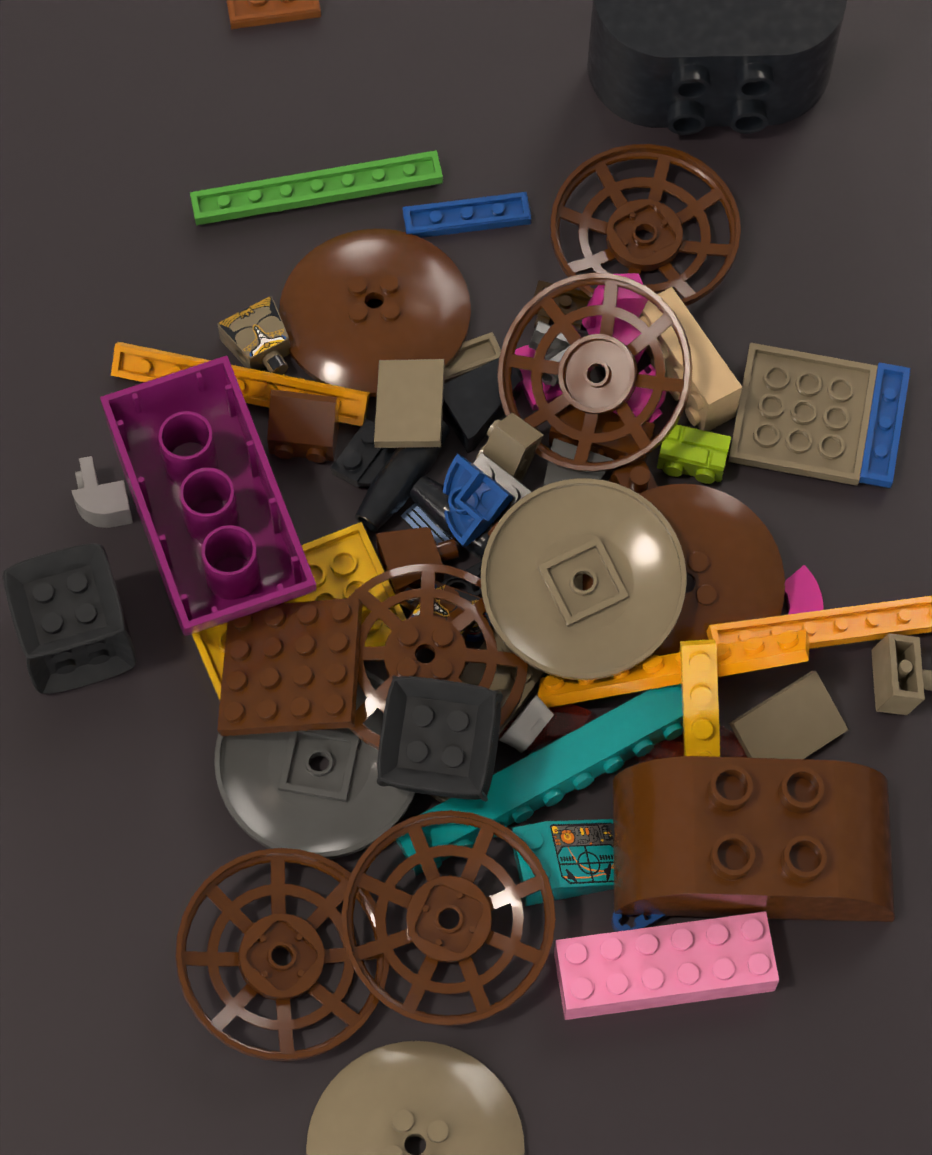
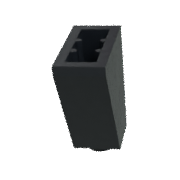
(475, 403)

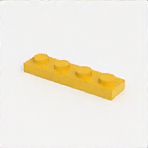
(700, 698)

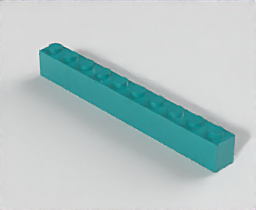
(562, 767)

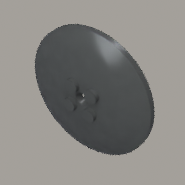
(291, 806)

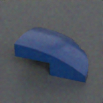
(473, 500)

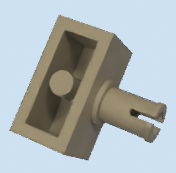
(512, 445)
(899, 674)

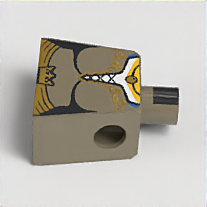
(257, 337)

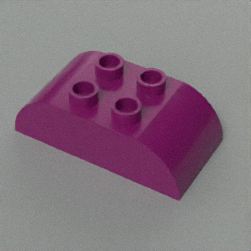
(206, 496)

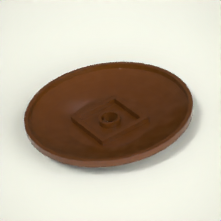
(342, 338)
(725, 553)

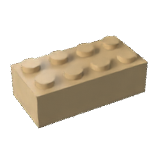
(714, 387)

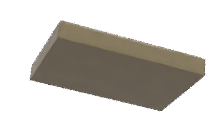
(409, 403)
(790, 722)

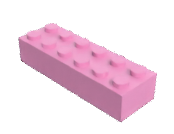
(665, 965)

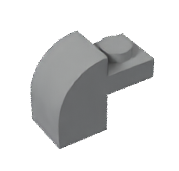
(100, 504)

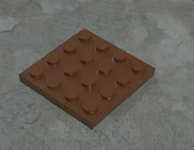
(291, 668)

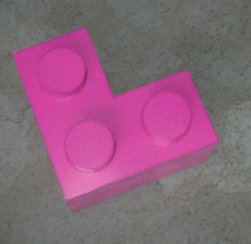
(626, 300)

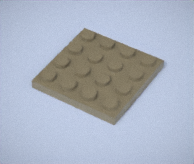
(803, 414)

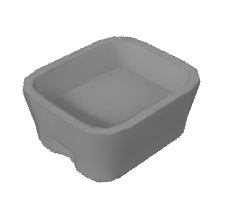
(527, 725)

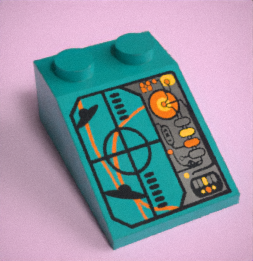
(573, 855)

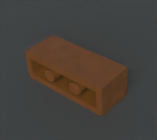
(606, 423)

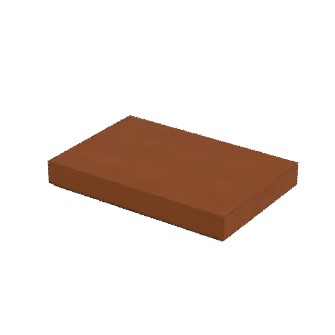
(263, 12)

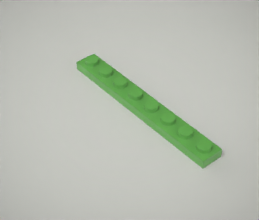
(316, 187)

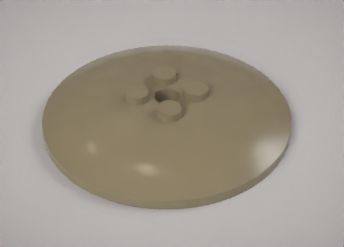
(594, 532)
(415, 1093)

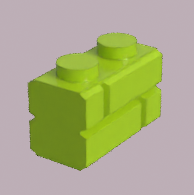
(694, 454)

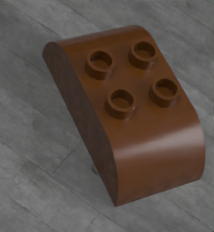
(753, 839)

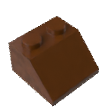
(302, 426)

